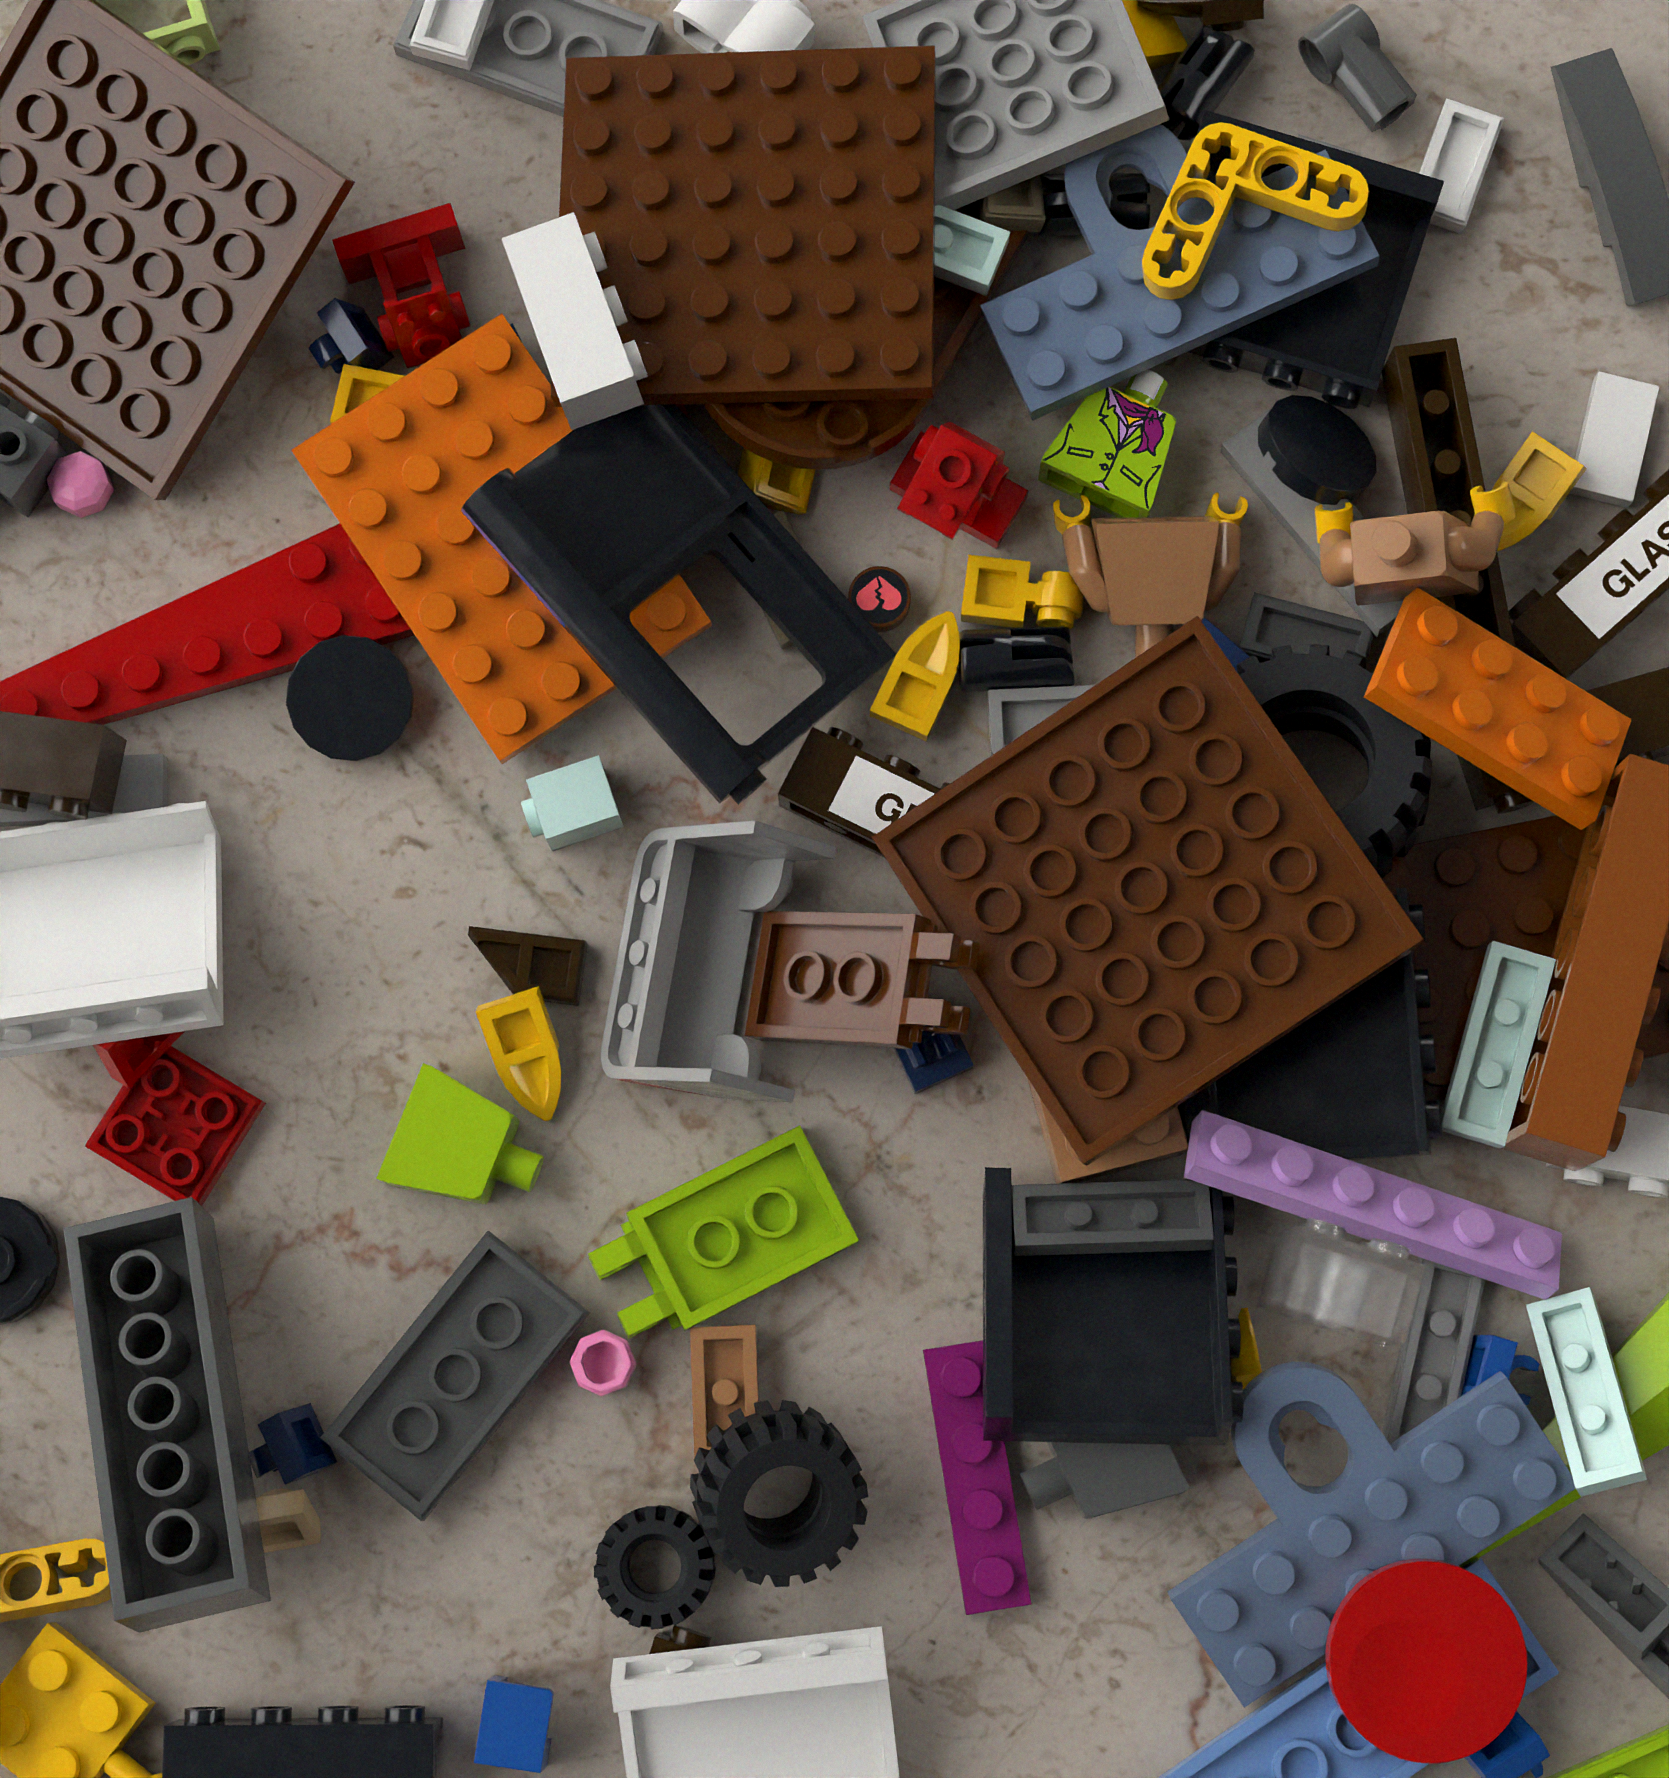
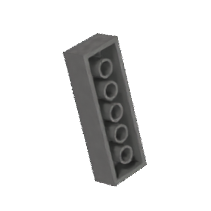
(165, 1416)

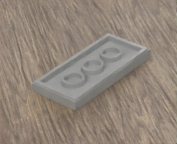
(529, 43)

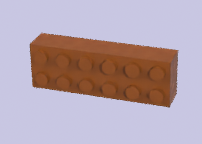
(1601, 977)

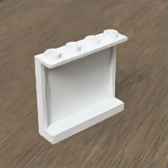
(110, 929)
(759, 1709)

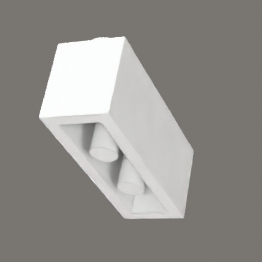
(576, 320)

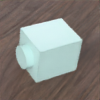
(571, 804)

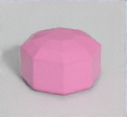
(80, 484)
(603, 1363)

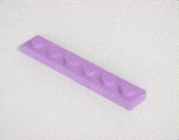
(1373, 1204)

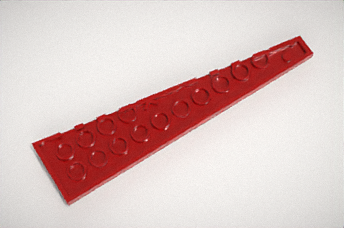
(215, 636)

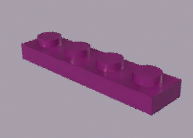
(975, 1483)

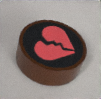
(881, 597)

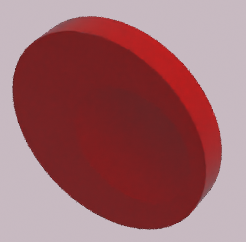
(1426, 1660)

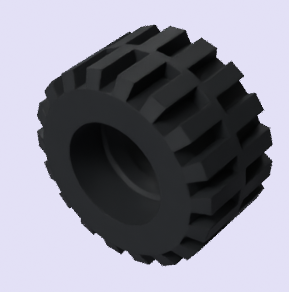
(808, 1533)

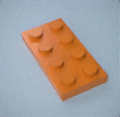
(1498, 708)

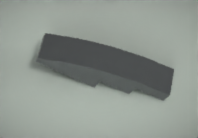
(1620, 170)
(1615, 1595)

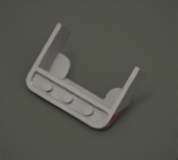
(688, 956)

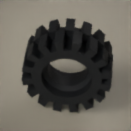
(614, 1574)

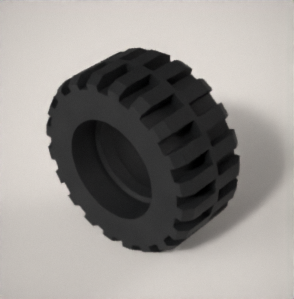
(1328, 696)

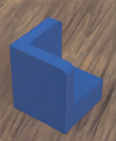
(514, 1726)

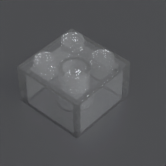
(1342, 1285)

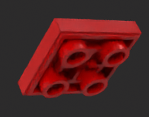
(176, 1126)

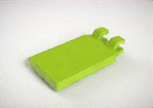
(728, 1234)

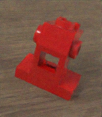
(403, 259)
(957, 484)

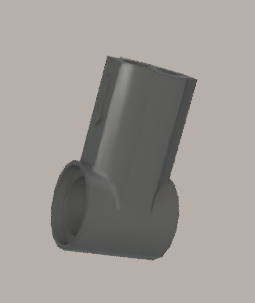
(1349, 55)

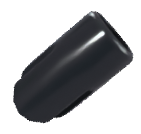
(1202, 78)
(1127, 206)
(1015, 658)

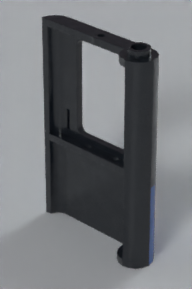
(624, 514)

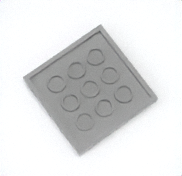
(1023, 85)

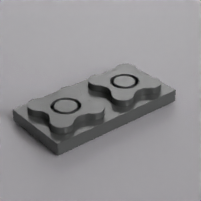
(455, 1376)

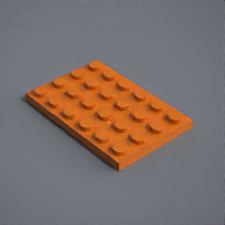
(398, 488)

